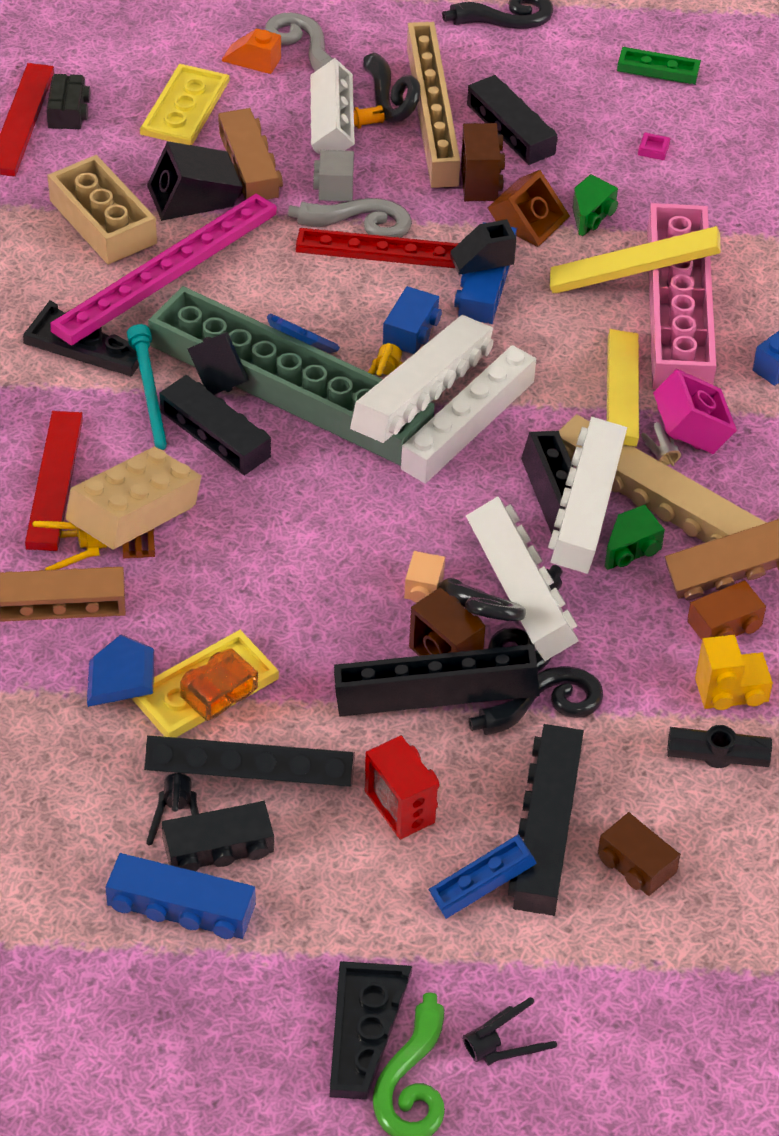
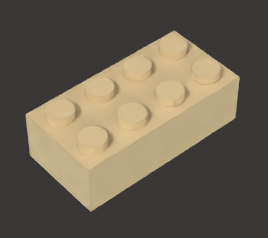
(102, 209)
(133, 497)

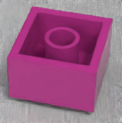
(694, 411)

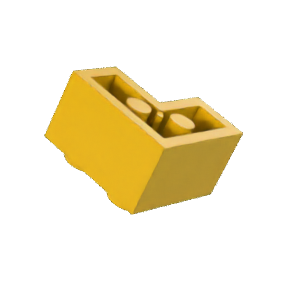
(729, 677)

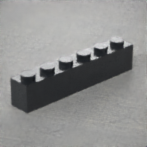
(436, 680)
(249, 760)
(548, 817)

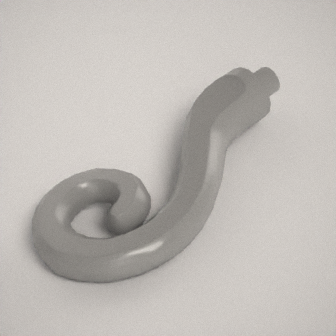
(297, 21)
(324, 215)

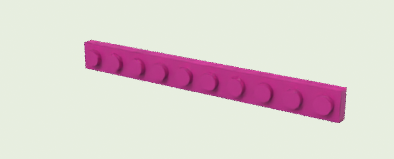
(162, 269)

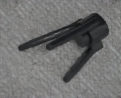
(176, 795)
(484, 1040)

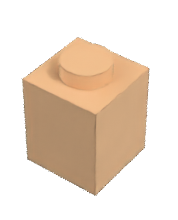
(423, 575)

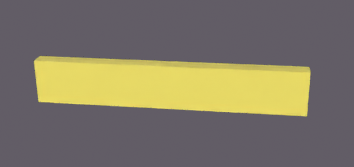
(635, 260)
(623, 382)

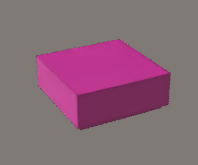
(654, 146)

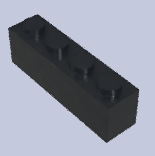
(518, 124)
(215, 424)
(547, 469)

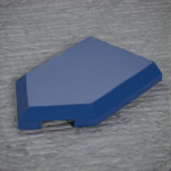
(302, 334)
(120, 672)

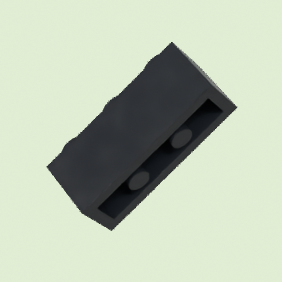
(218, 836)

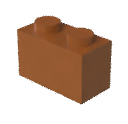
(727, 612)

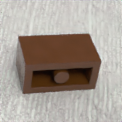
(638, 854)

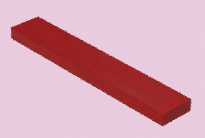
(23, 116)
(375, 247)
(54, 479)

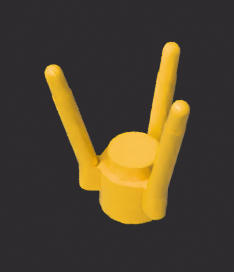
(387, 360)
(85, 540)

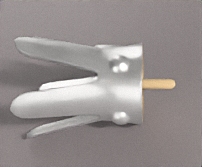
(667, 451)

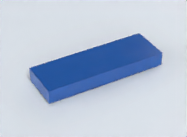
(482, 876)

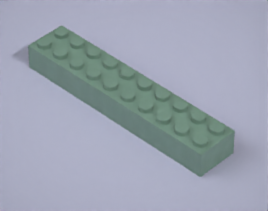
(279, 368)

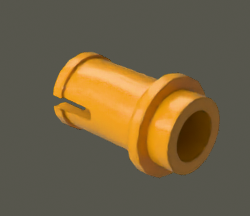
(368, 116)

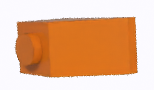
(256, 51)

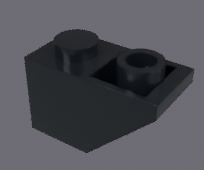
(485, 248)

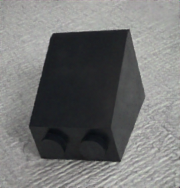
(193, 181)

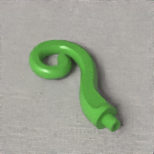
(426, 1032)

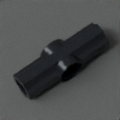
(719, 746)

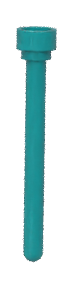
(139, 339)

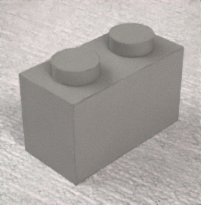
(334, 175)

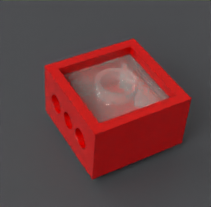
(401, 786)

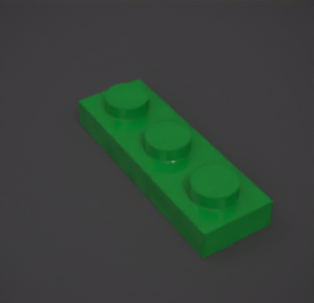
(658, 65)

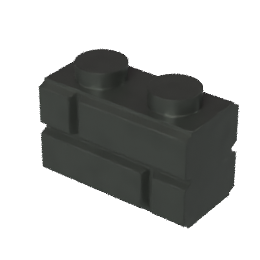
(67, 101)

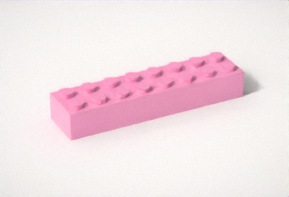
(681, 300)

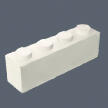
(332, 108)

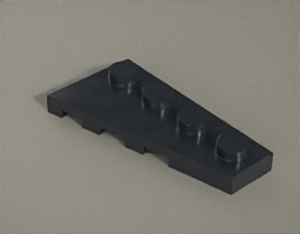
(95, 349)
(364, 1018)

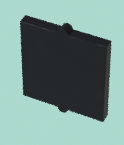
(218, 363)

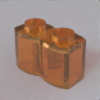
(218, 684)

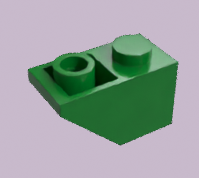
(592, 203)
(633, 536)

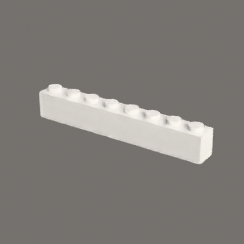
(421, 378)

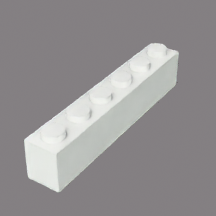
(468, 414)
(589, 494)
(522, 578)

